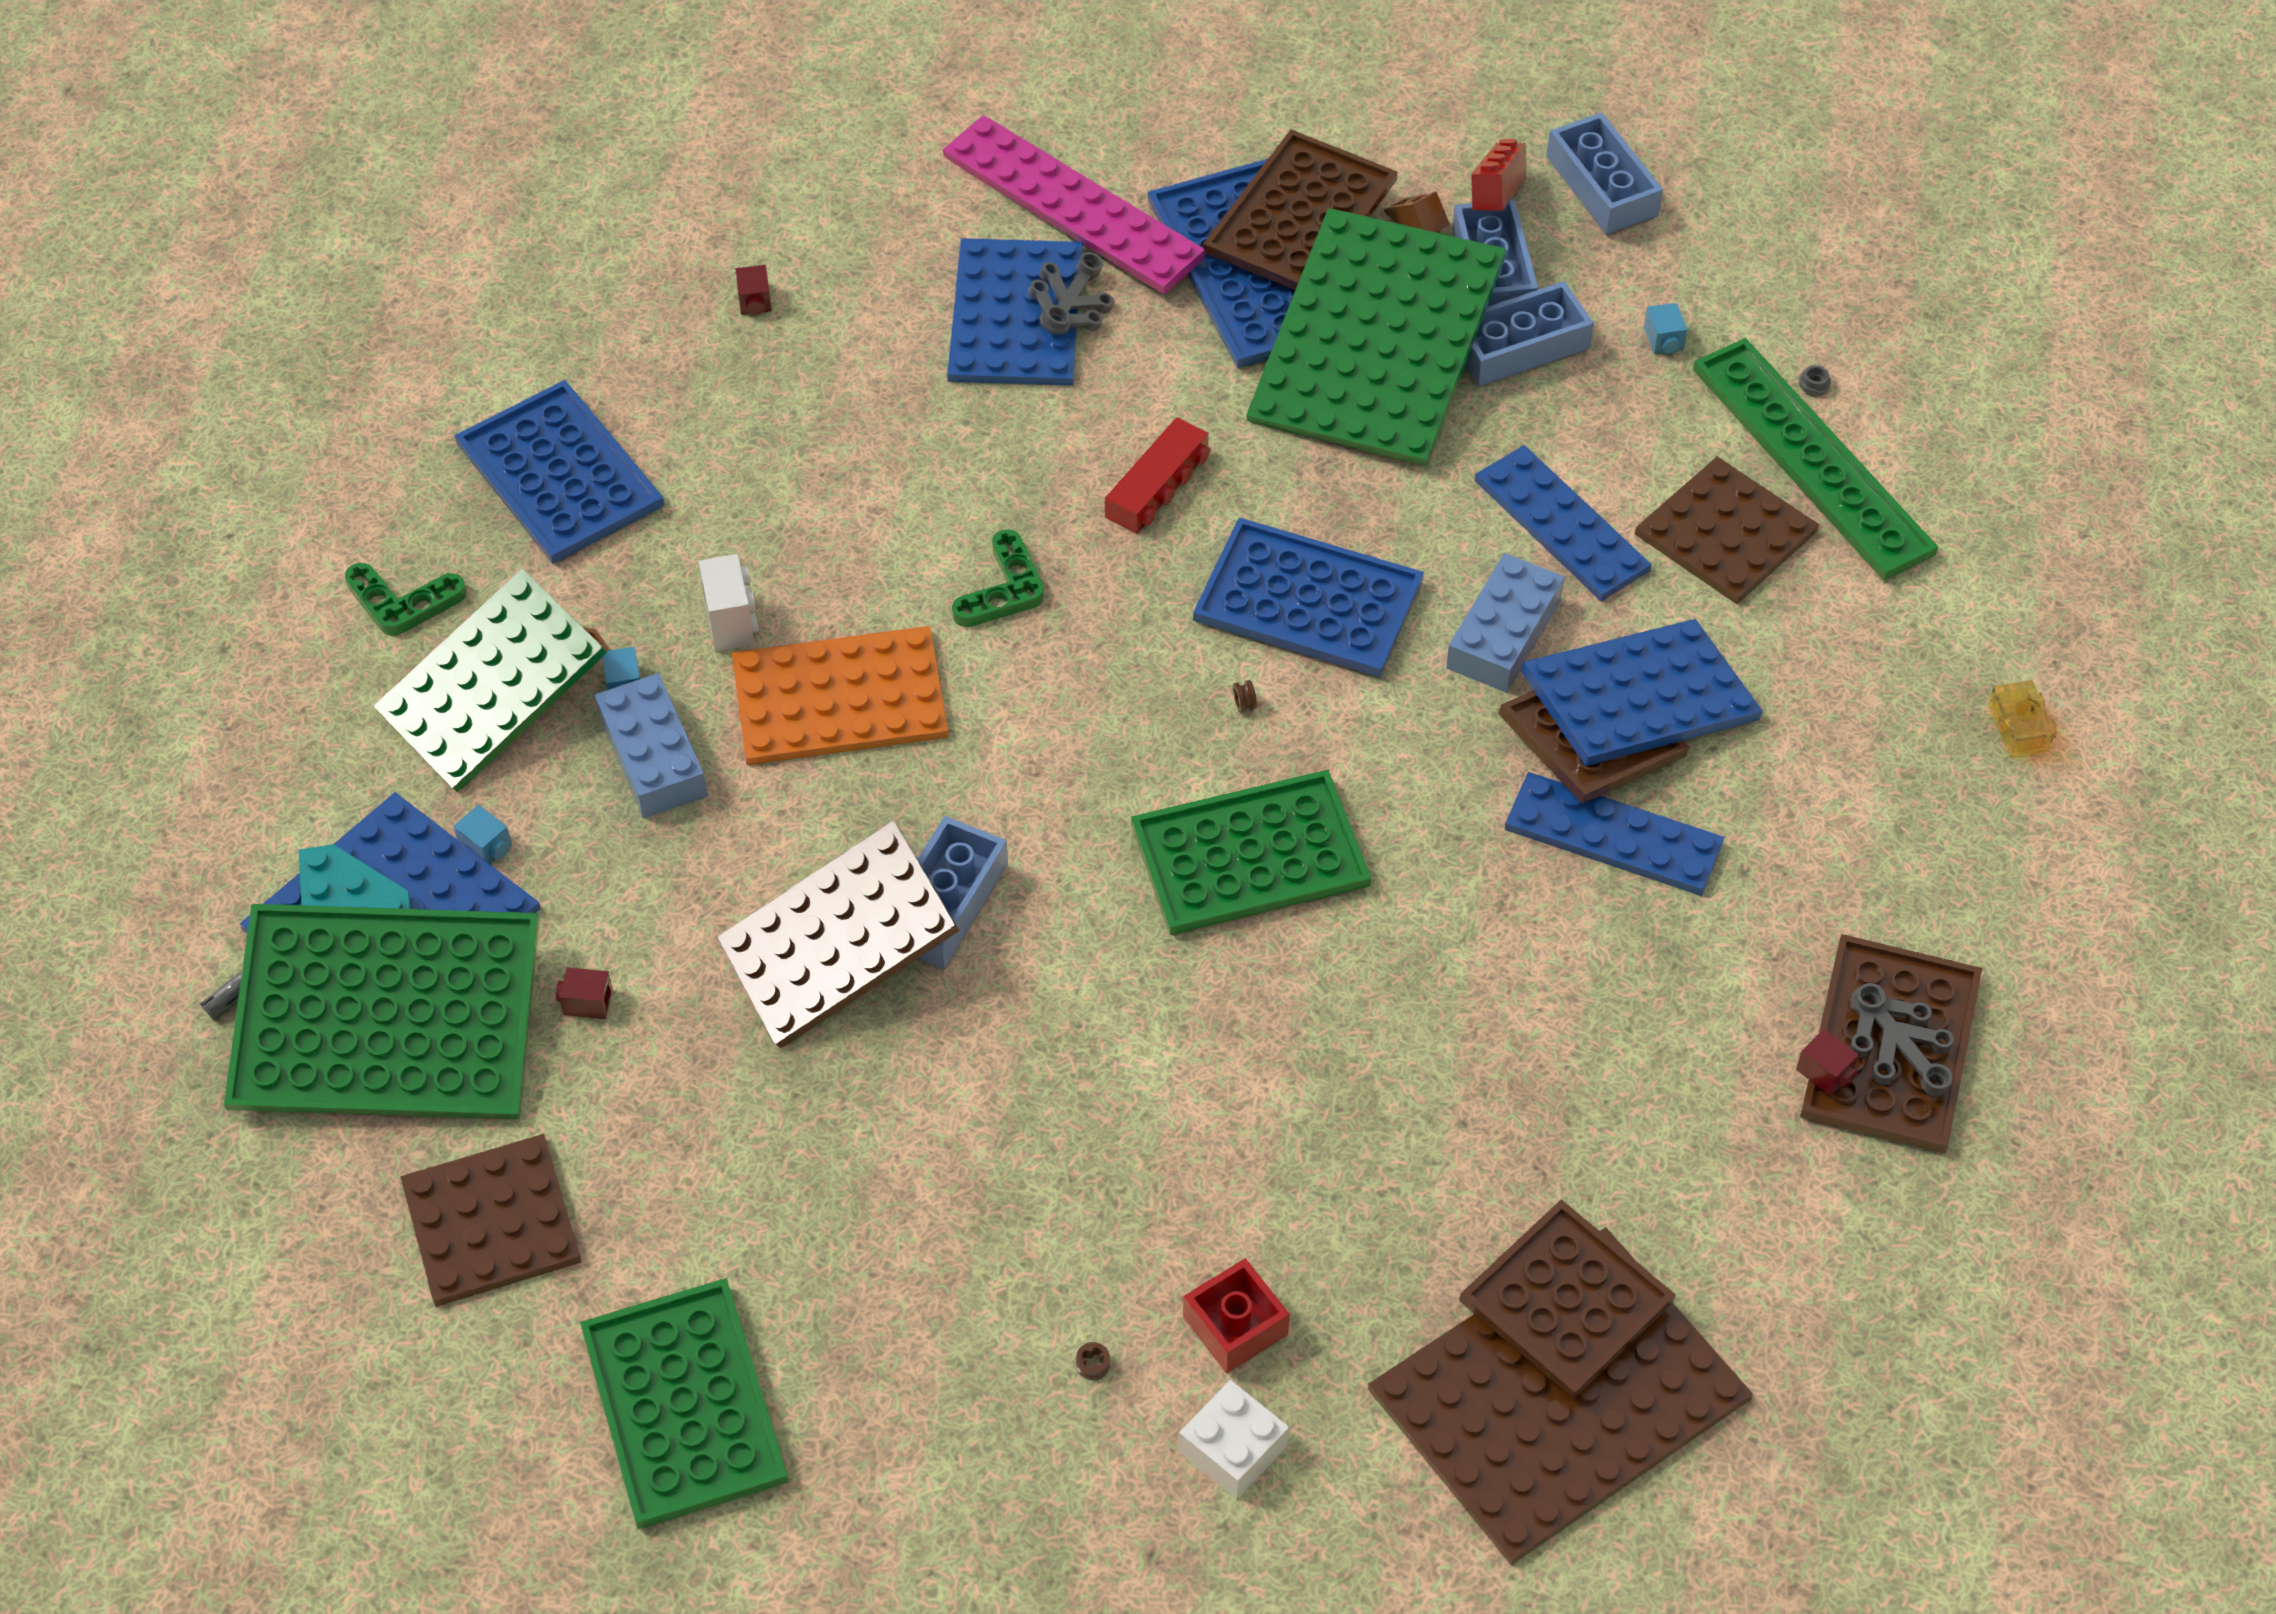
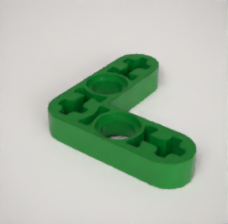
(1014, 584)
(395, 607)

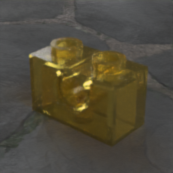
(2022, 718)

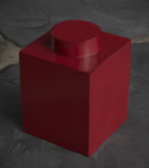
(753, 289)
(585, 993)
(1828, 1062)

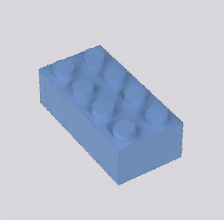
(1604, 173)
(1504, 231)
(1529, 333)
(1505, 622)
(651, 745)
(964, 871)

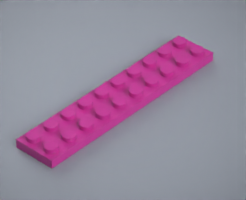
(1074, 204)

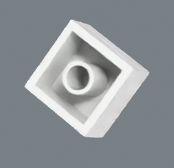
(728, 602)
(1233, 1439)

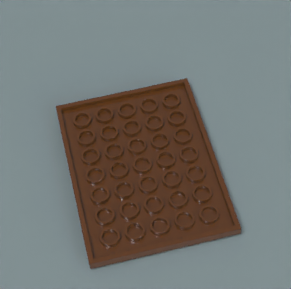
(1528, 1452)

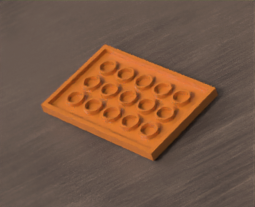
(839, 695)

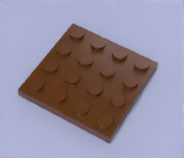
(1726, 529)
(1543, 736)
(490, 1220)
(1567, 1298)

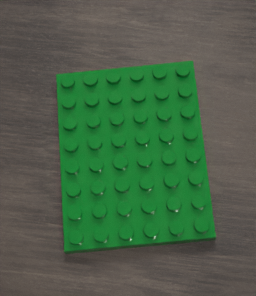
(1377, 336)
(383, 1011)

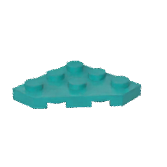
(339, 879)

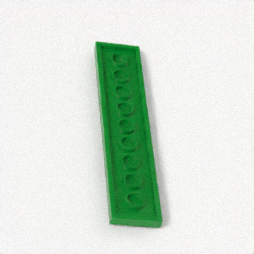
(1815, 459)

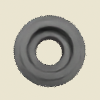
(1815, 380)

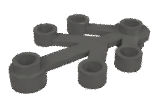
(1056, 318)
(1900, 1036)

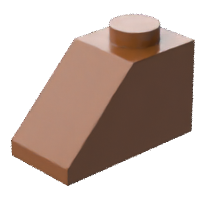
(1420, 212)

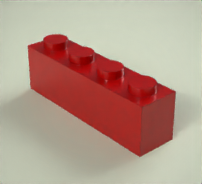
(1499, 175)
(1157, 475)

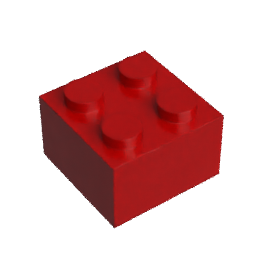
(1236, 1315)

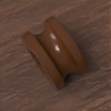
(1244, 696)
(1088, 1351)

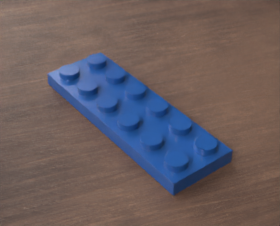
(1563, 523)
(1615, 834)

